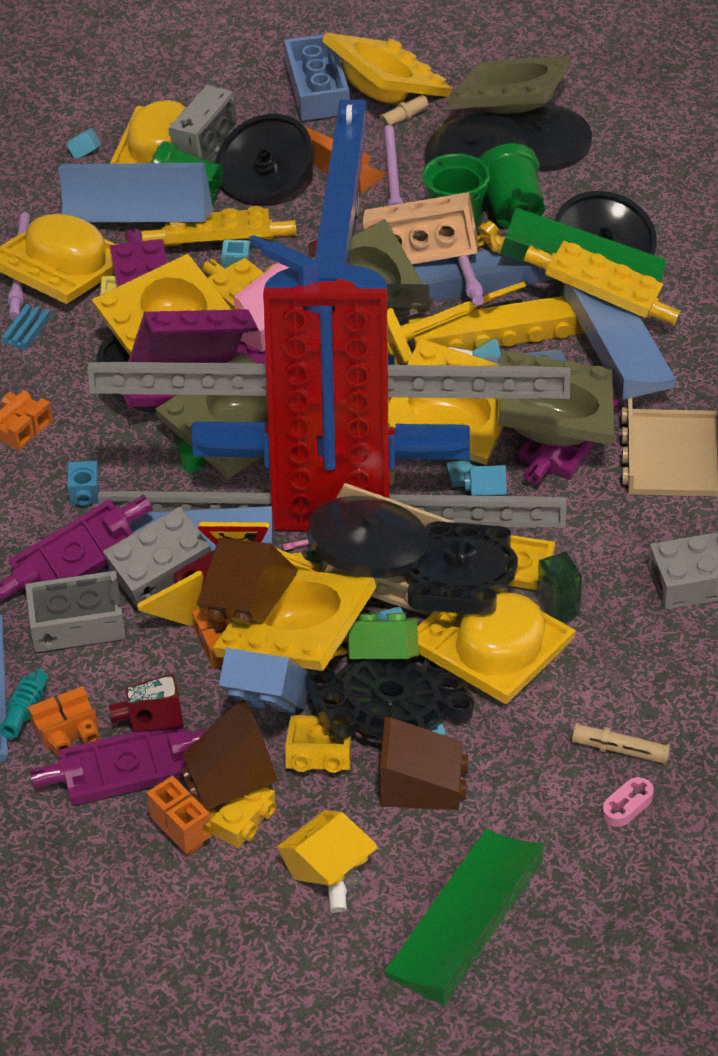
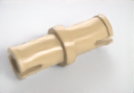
(404, 111)

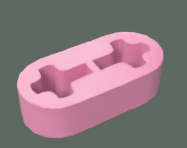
(632, 806)

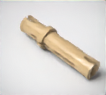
(620, 743)

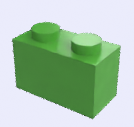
(383, 638)

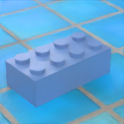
(315, 77)
(264, 680)

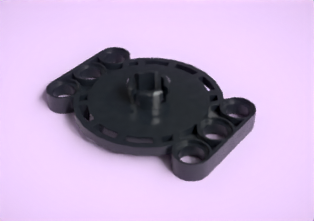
(463, 568)
(412, 696)

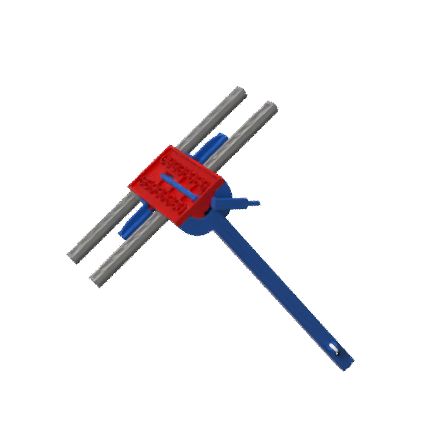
(333, 383)

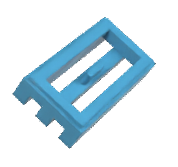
(30, 316)

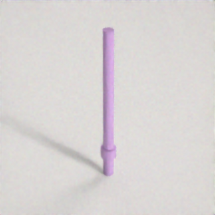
(392, 166)
(473, 287)
(16, 296)

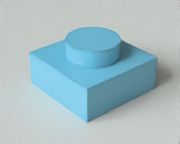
(456, 471)

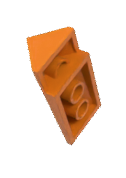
(323, 150)

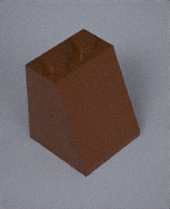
(244, 581)
(228, 759)
(421, 768)

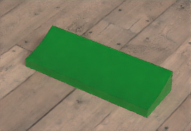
(548, 236)
(465, 915)

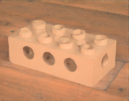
(430, 216)

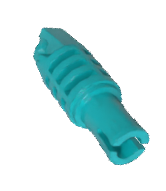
(27, 693)

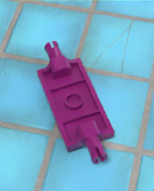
(136, 257)
(555, 459)
(75, 547)
(118, 764)

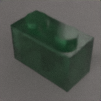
(559, 587)

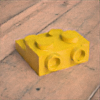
(312, 747)
(240, 817)

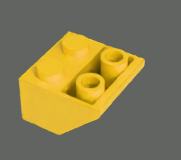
(326, 849)

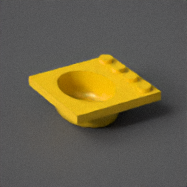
(385, 69)
(146, 131)
(58, 256)
(171, 287)
(477, 413)
(306, 620)
(495, 649)

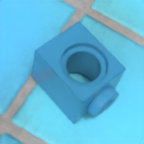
(486, 481)
(83, 483)

